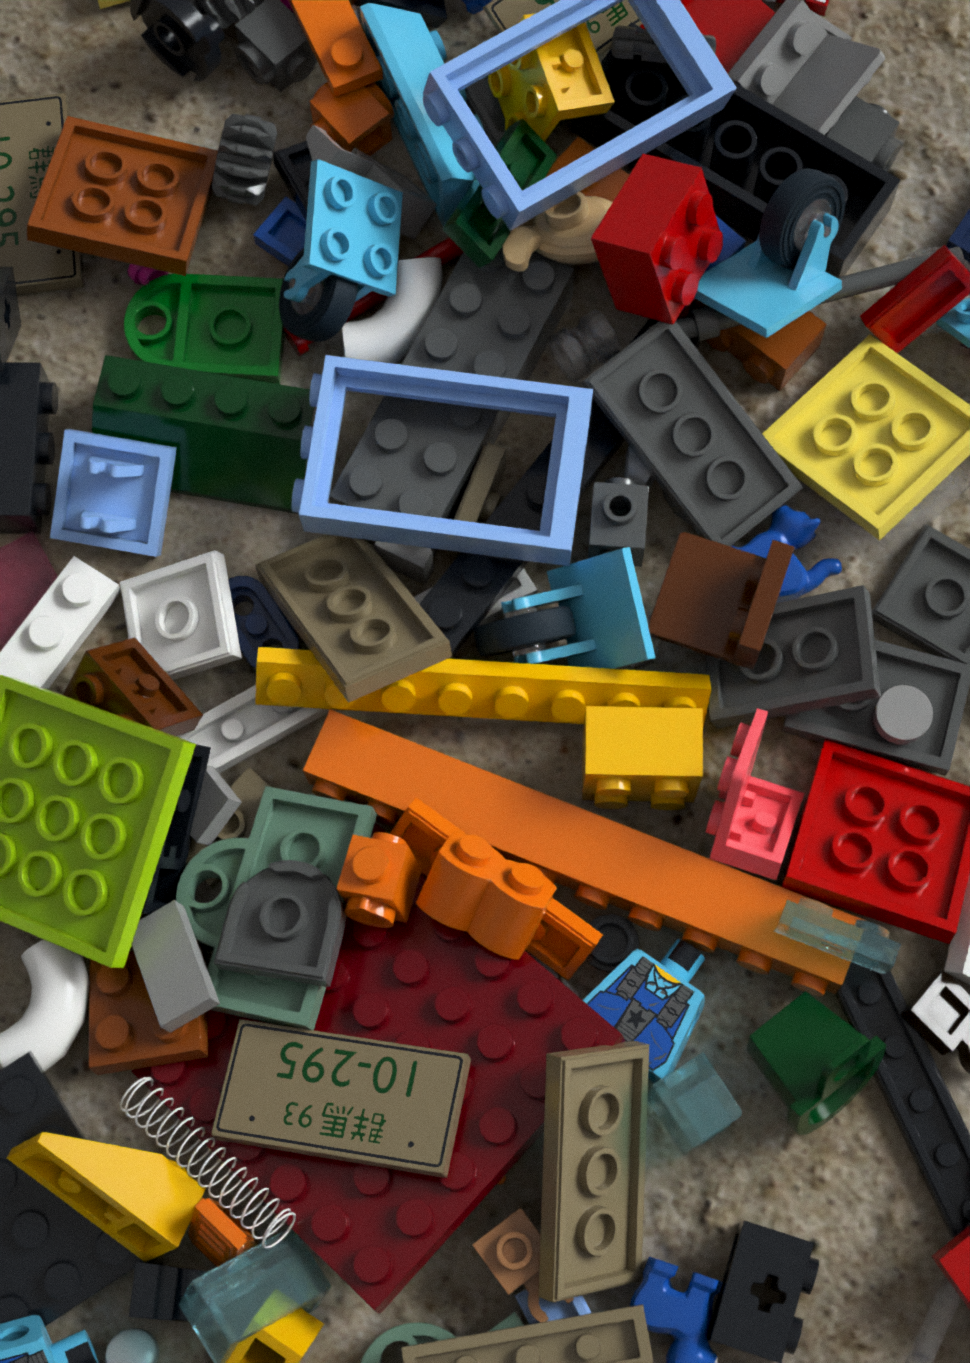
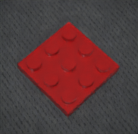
(883, 842)

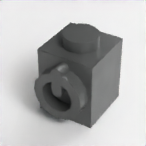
(273, 46)
(868, 132)
(618, 517)

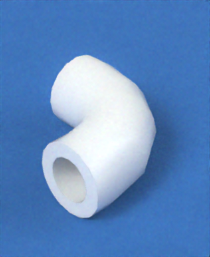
(395, 326)
(55, 1006)

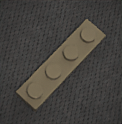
(588, 1338)

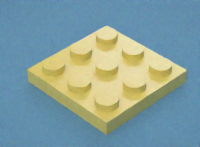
(873, 436)

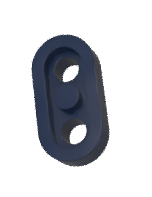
(264, 624)

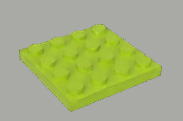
(81, 818)

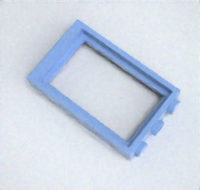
(677, 40)
(319, 445)

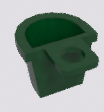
(813, 1061)

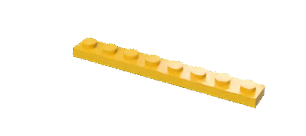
(480, 689)

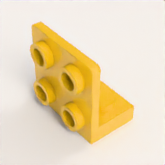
(553, 83)

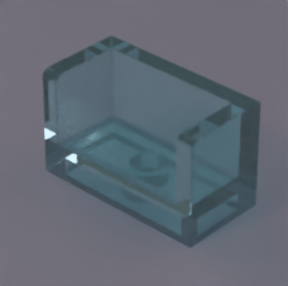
(693, 1104)
(253, 1293)

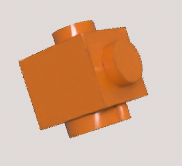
(355, 118)
(379, 880)

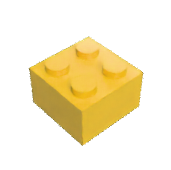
(642, 756)

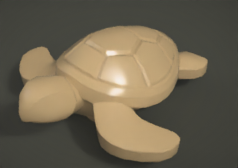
(558, 233)

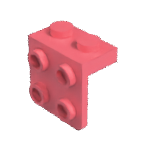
(756, 815)

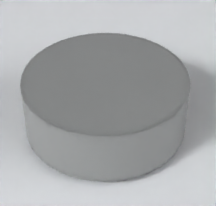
(902, 714)

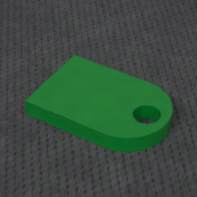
(211, 324)

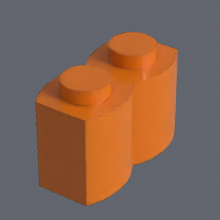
(486, 895)

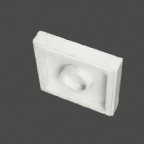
(184, 615)

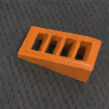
(218, 1233)

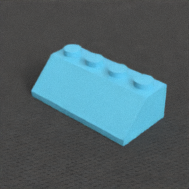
(406, 58)

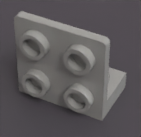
(805, 67)

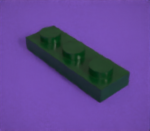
(471, 223)

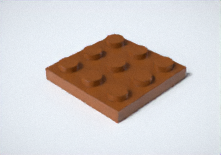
(123, 196)

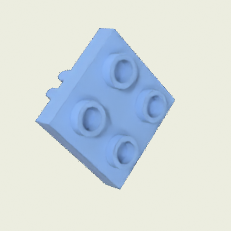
(112, 492)

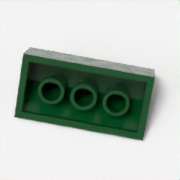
(230, 433)

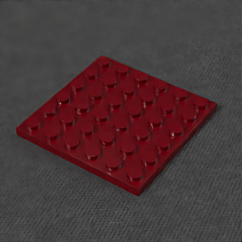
(421, 990)

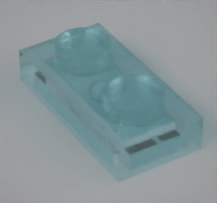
(858, 943)

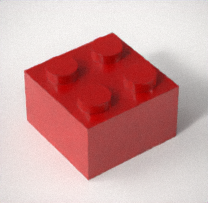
(658, 238)

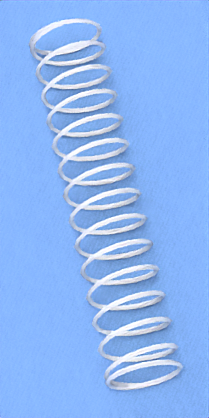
(267, 1233)

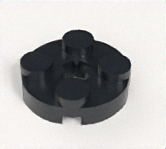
(180, 35)

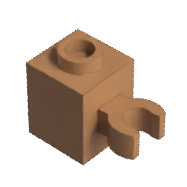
(514, 1258)

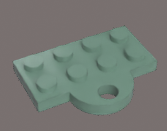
(285, 828)

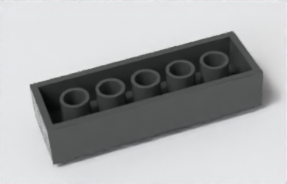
(484, 323)

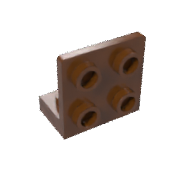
(719, 598)
(133, 686)

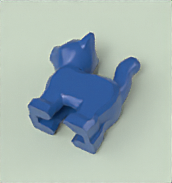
(797, 530)
(676, 1313)

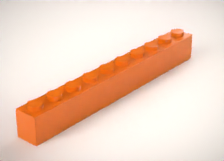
(575, 849)

